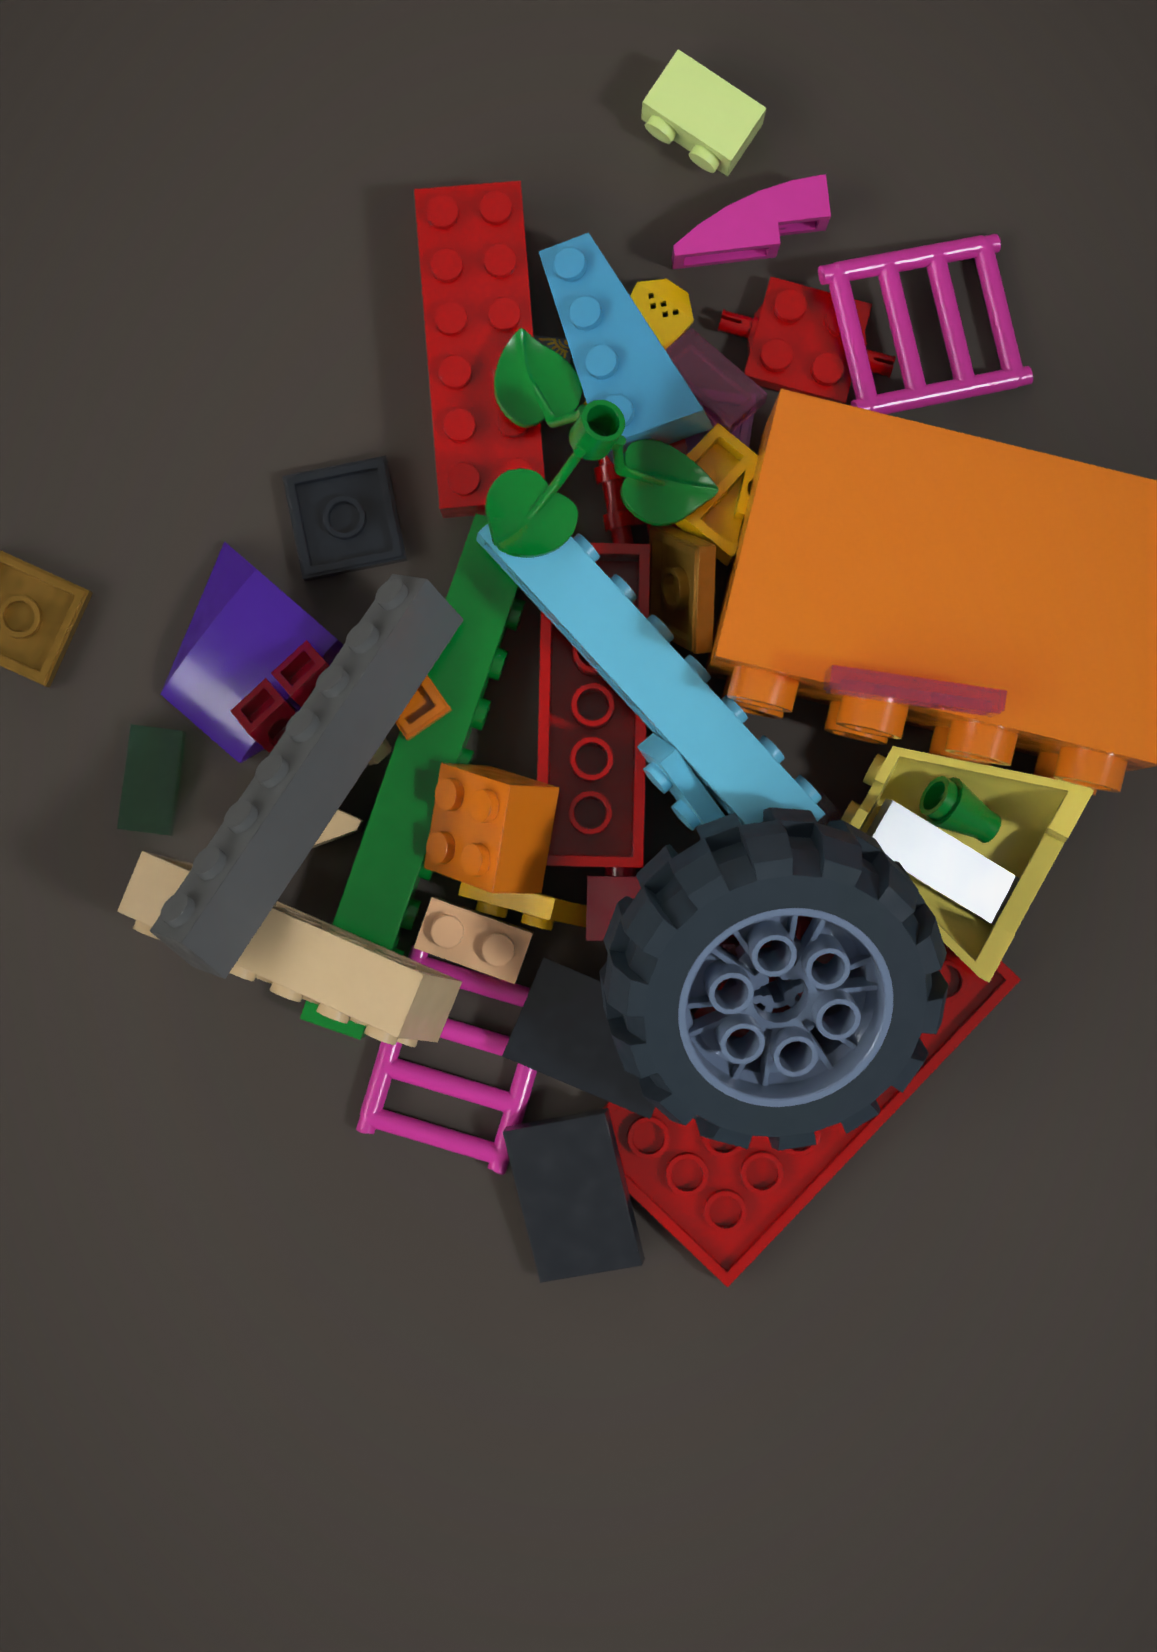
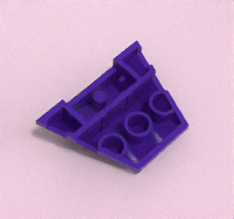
(233, 644)

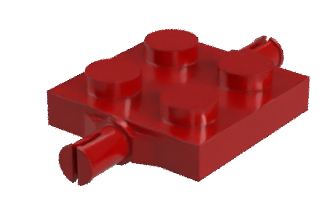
(798, 342)

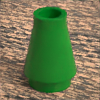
(957, 809)

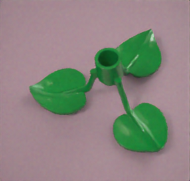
(527, 513)

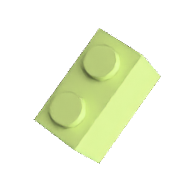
(701, 114)

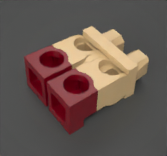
(267, 712)

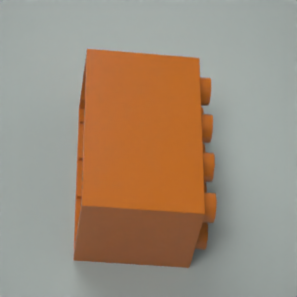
(950, 566)

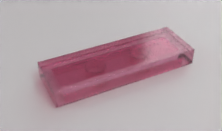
(914, 691)

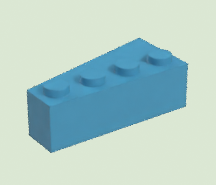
(616, 348)

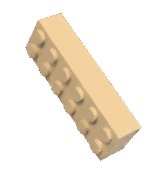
(316, 963)

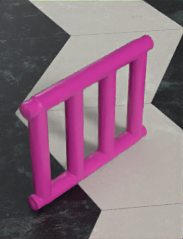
(935, 259)
(389, 1067)

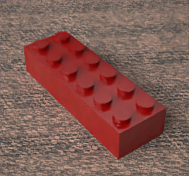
(472, 308)
(592, 740)

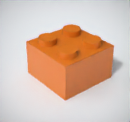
(491, 828)

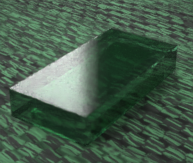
(151, 780)

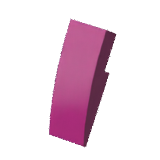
(754, 224)

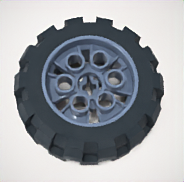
(837, 1042)

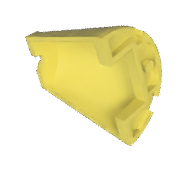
(1034, 826)

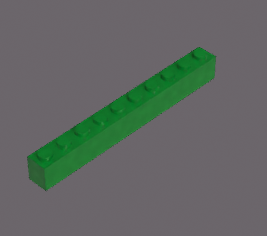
(393, 848)

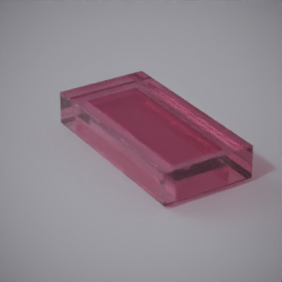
(716, 382)

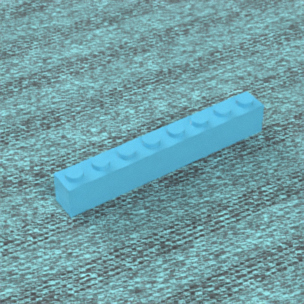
(655, 680)

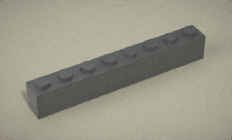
(307, 775)

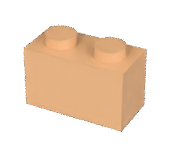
(473, 939)

